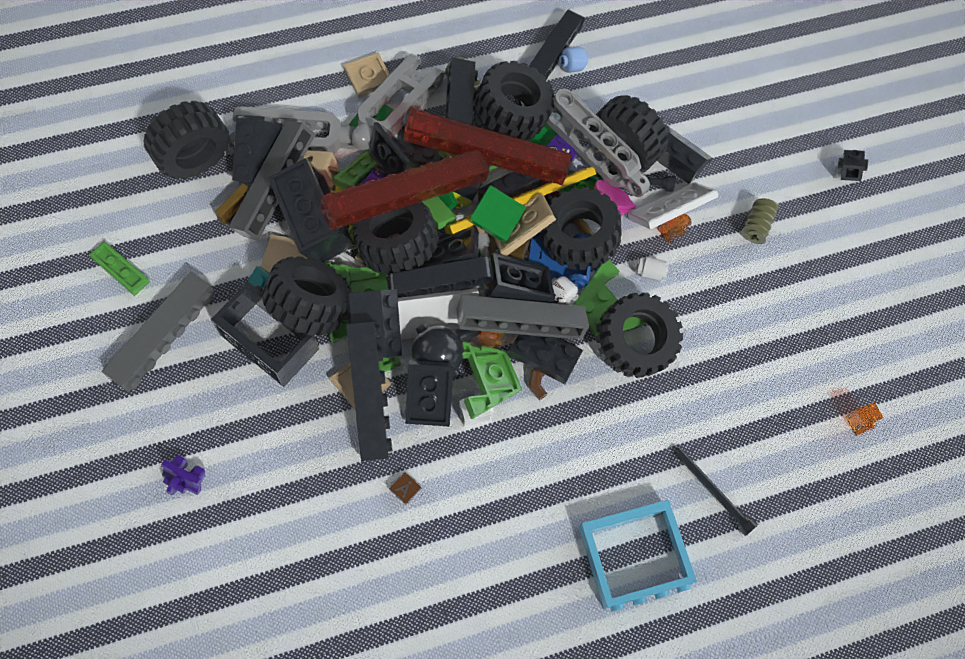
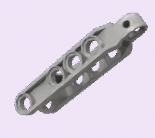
(397, 80)
(574, 127)
(338, 136)

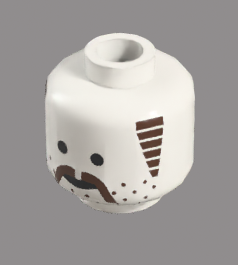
(564, 291)

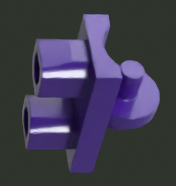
(180, 479)

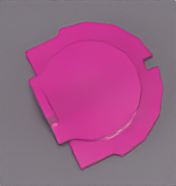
(616, 194)

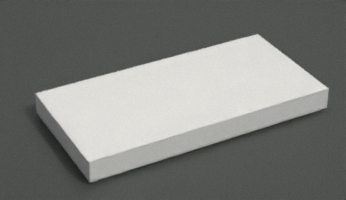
(672, 205)
(430, 308)

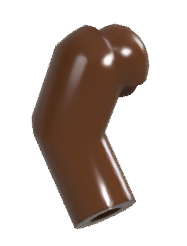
(534, 384)

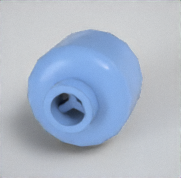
(573, 59)

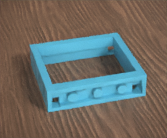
(638, 597)

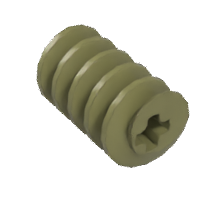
(760, 220)

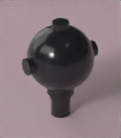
(441, 344)

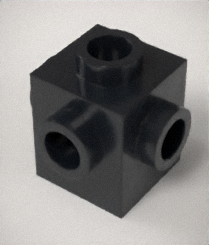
(852, 165)

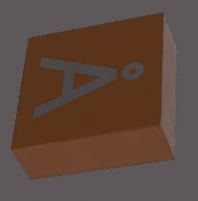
(405, 488)

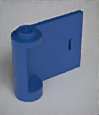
(576, 276)

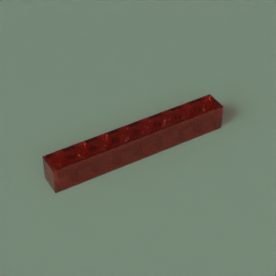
(496, 148)
(403, 189)

